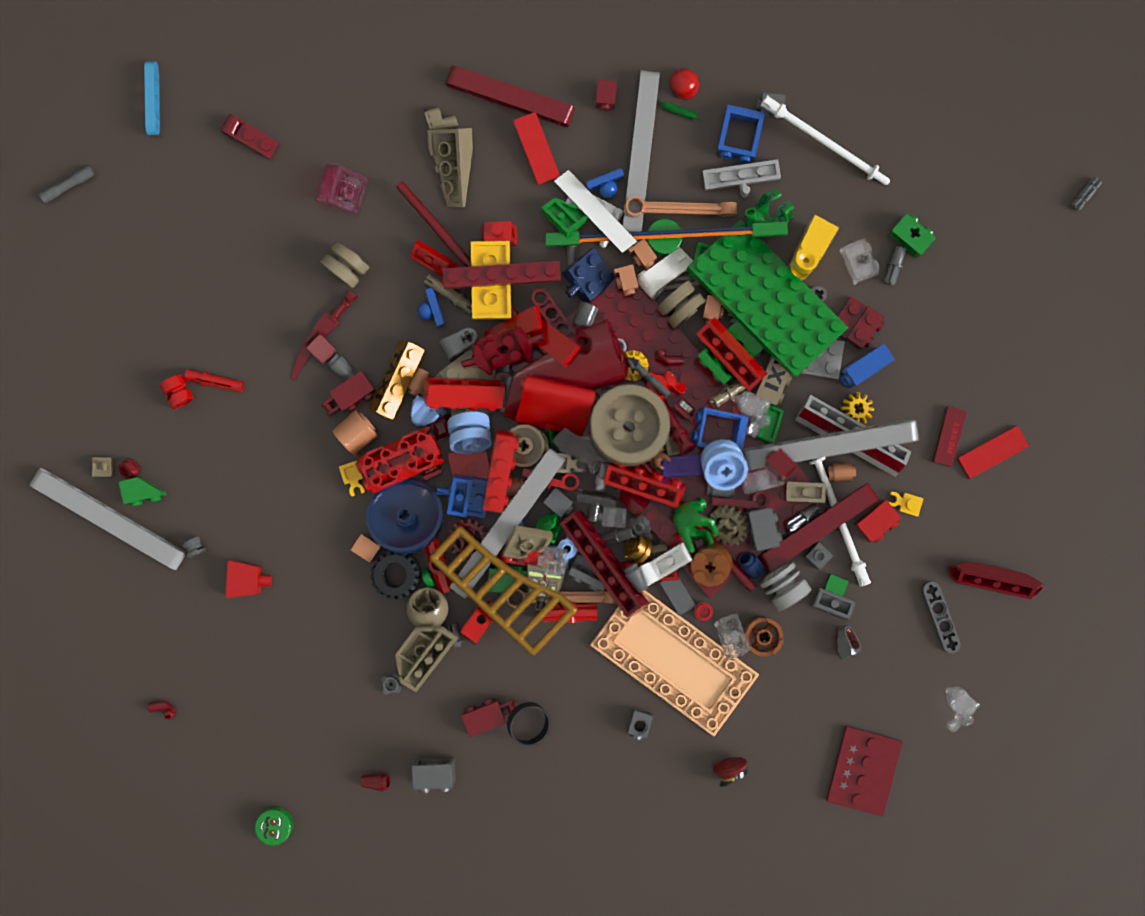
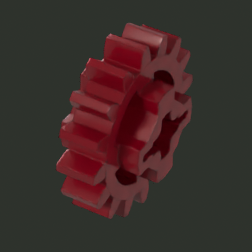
(473, 527)

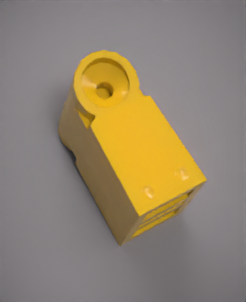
(812, 246)

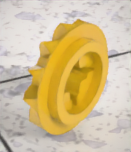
(643, 361)

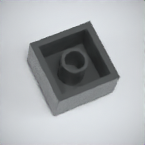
(763, 529)
(433, 774)

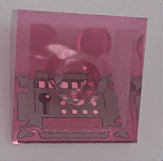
(342, 188)

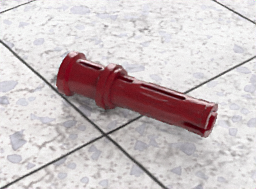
(679, 434)

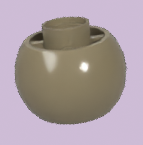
(422, 608)

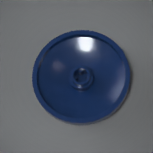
(405, 517)

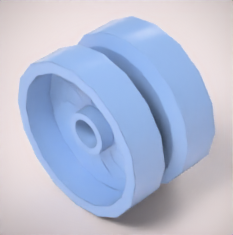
(469, 432)
(723, 464)

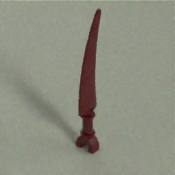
(324, 326)

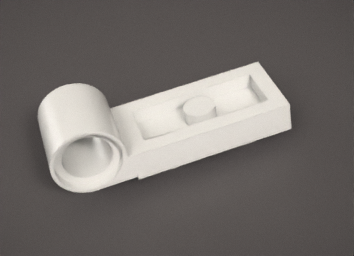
(666, 564)

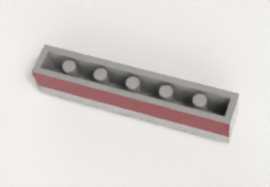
(826, 419)

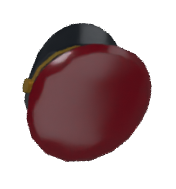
(730, 770)

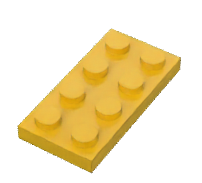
(491, 301)

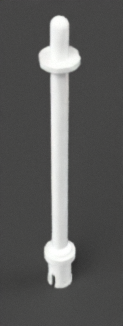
(780, 111)
(857, 566)

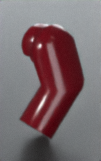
(669, 360)
(163, 706)

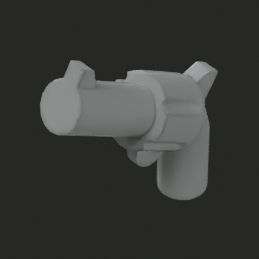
(601, 476)

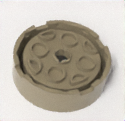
(643, 410)

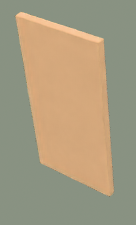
(676, 662)

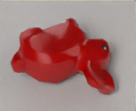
(667, 380)

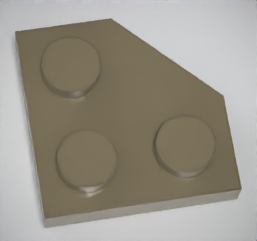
(524, 541)

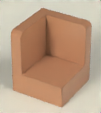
(365, 548)

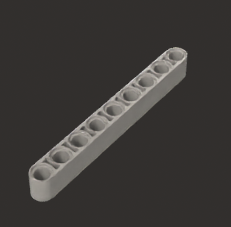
(641, 146)
(836, 443)
(513, 514)
(107, 518)

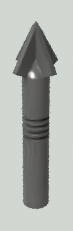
(635, 365)

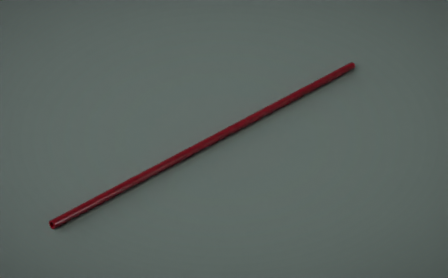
(466, 261)

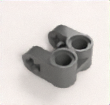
(455, 347)

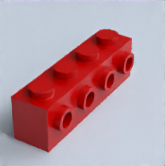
(731, 354)
(463, 393)
(499, 470)
(645, 484)

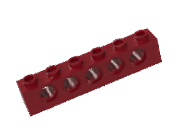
(603, 563)

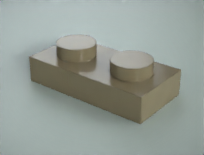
(805, 492)

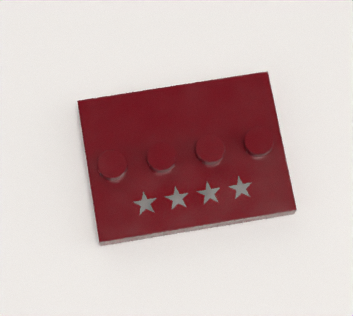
(864, 771)

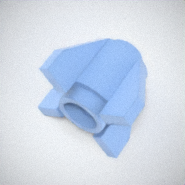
(422, 414)
(567, 541)

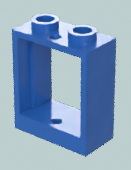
(743, 115)
(866, 366)
(738, 432)

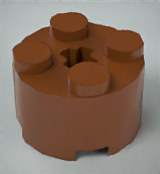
(708, 575)
(774, 634)

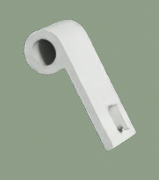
(657, 277)

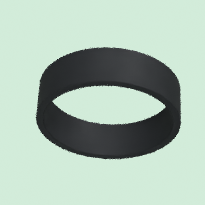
(543, 734)

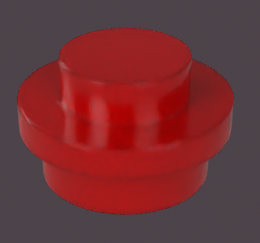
(703, 611)

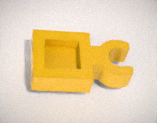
(352, 476)
(907, 503)

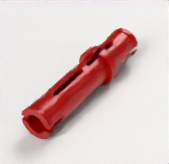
(205, 379)

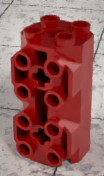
(400, 460)

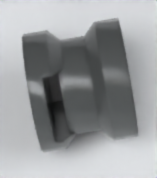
(193, 547)

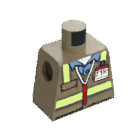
(549, 581)

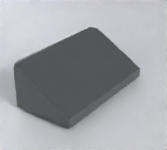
(833, 604)

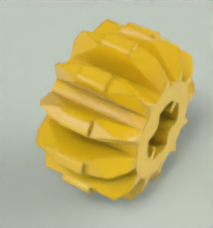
(864, 408)

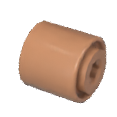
(355, 432)

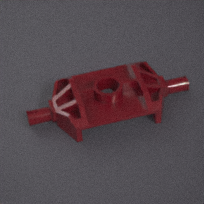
(489, 357)

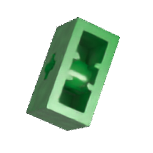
(904, 228)

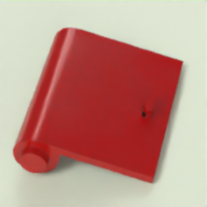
(554, 405)

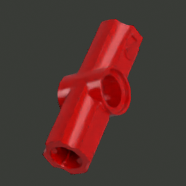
(441, 580)
(584, 612)

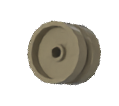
(345, 263)
(679, 302)
(537, 442)

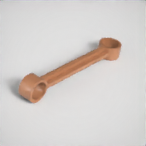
(723, 209)
(577, 597)

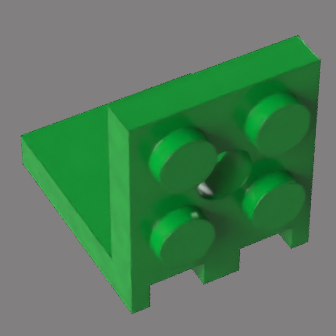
(719, 370)

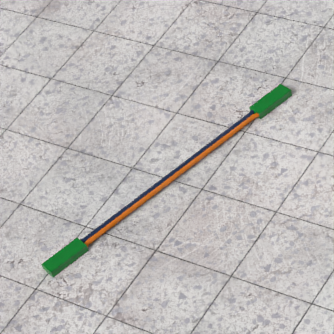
(759, 230)

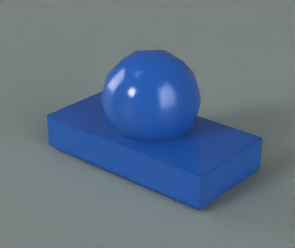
(606, 183)
(431, 309)

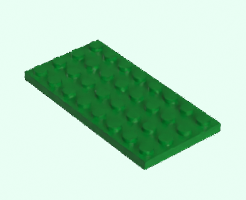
(767, 299)

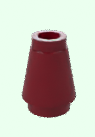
(376, 781)

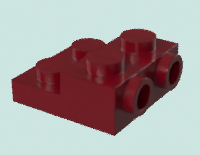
(861, 323)

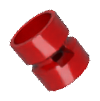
(175, 390)

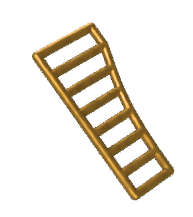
(520, 579)

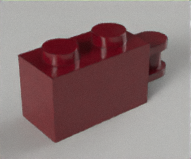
(350, 394)
(486, 716)

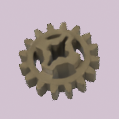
(729, 524)

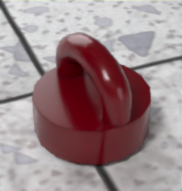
(128, 468)

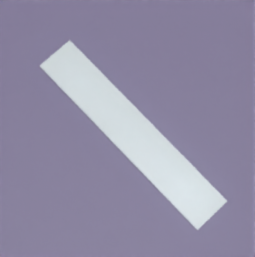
(595, 211)

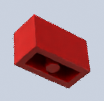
(877, 521)

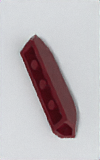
(658, 522)
(995, 579)

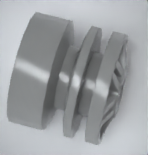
(786, 588)

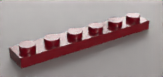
(501, 275)

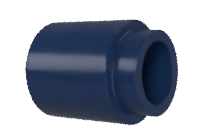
(751, 565)

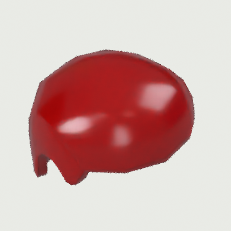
(684, 84)

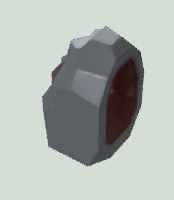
(847, 642)

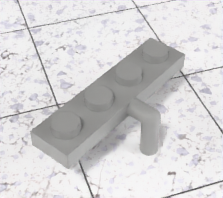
(741, 176)

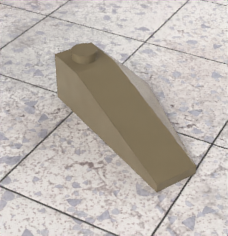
(452, 156)

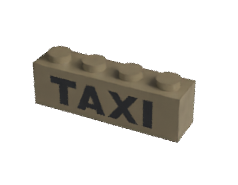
(773, 383)

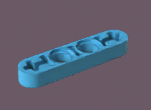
(152, 112)

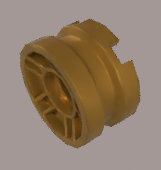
(638, 548)

